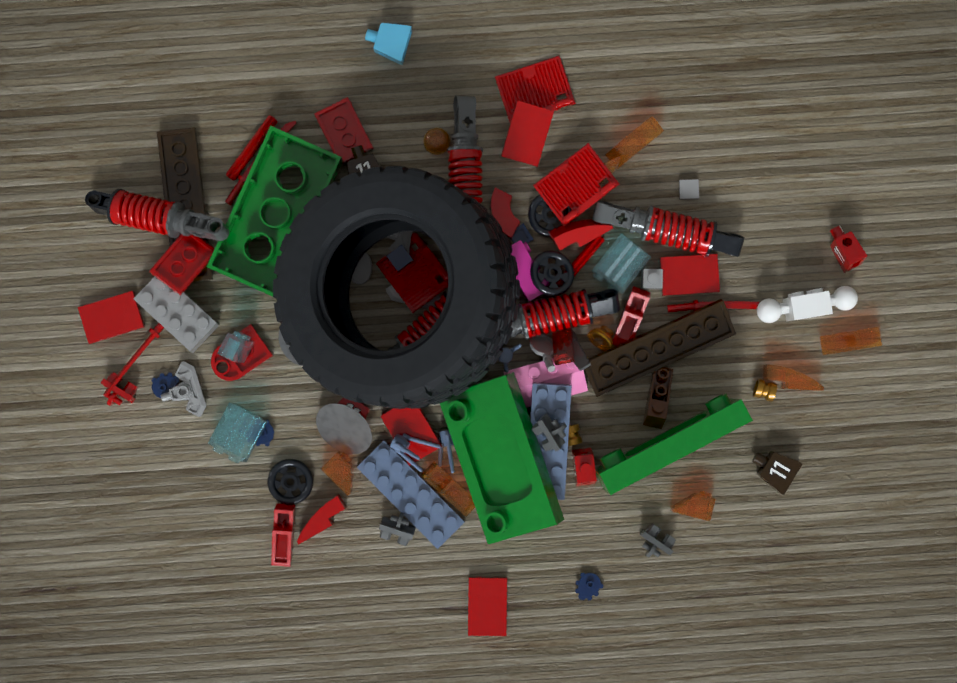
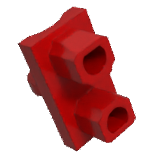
(127, 393)

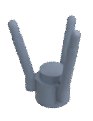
(507, 355)
(446, 440)
(401, 445)

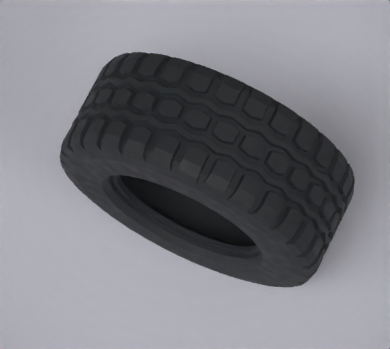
(317, 278)

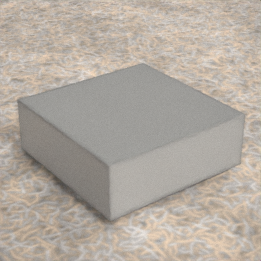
(688, 189)

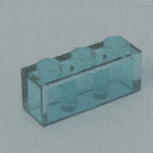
(236, 347)

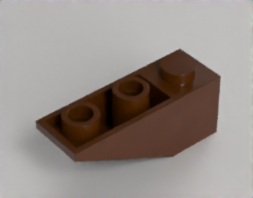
(658, 398)

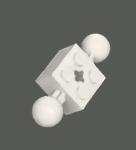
(811, 305)

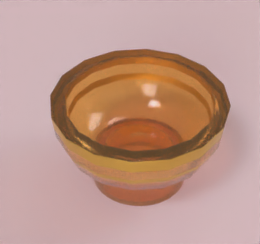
(436, 141)
(601, 337)

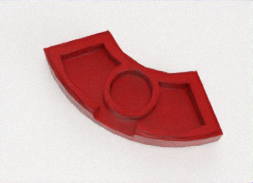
(502, 212)

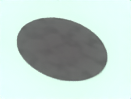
(344, 428)

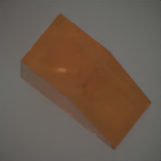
(340, 471)
(696, 506)

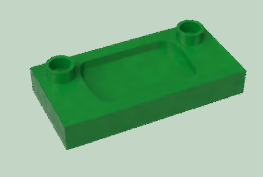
(501, 459)
(626, 468)

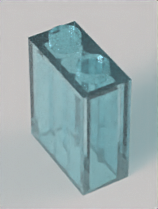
(620, 264)
(237, 433)

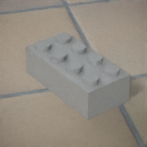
(176, 314)

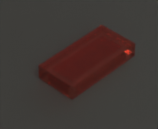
(563, 347)

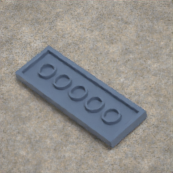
(555, 401)
(410, 494)

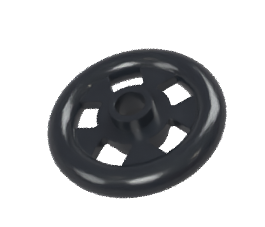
(534, 218)
(537, 278)
(274, 485)

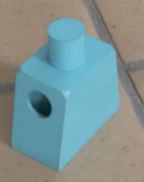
(390, 41)

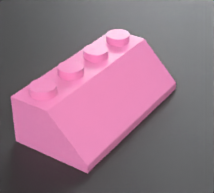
(538, 373)

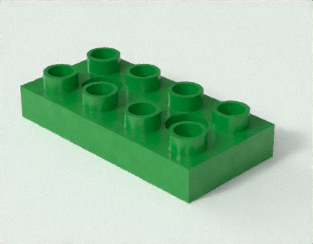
(268, 208)

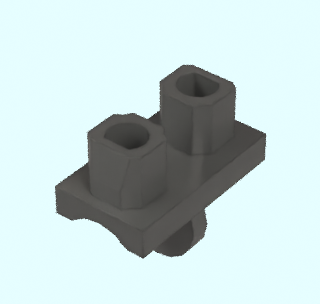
(552, 430)
(397, 526)
(650, 535)

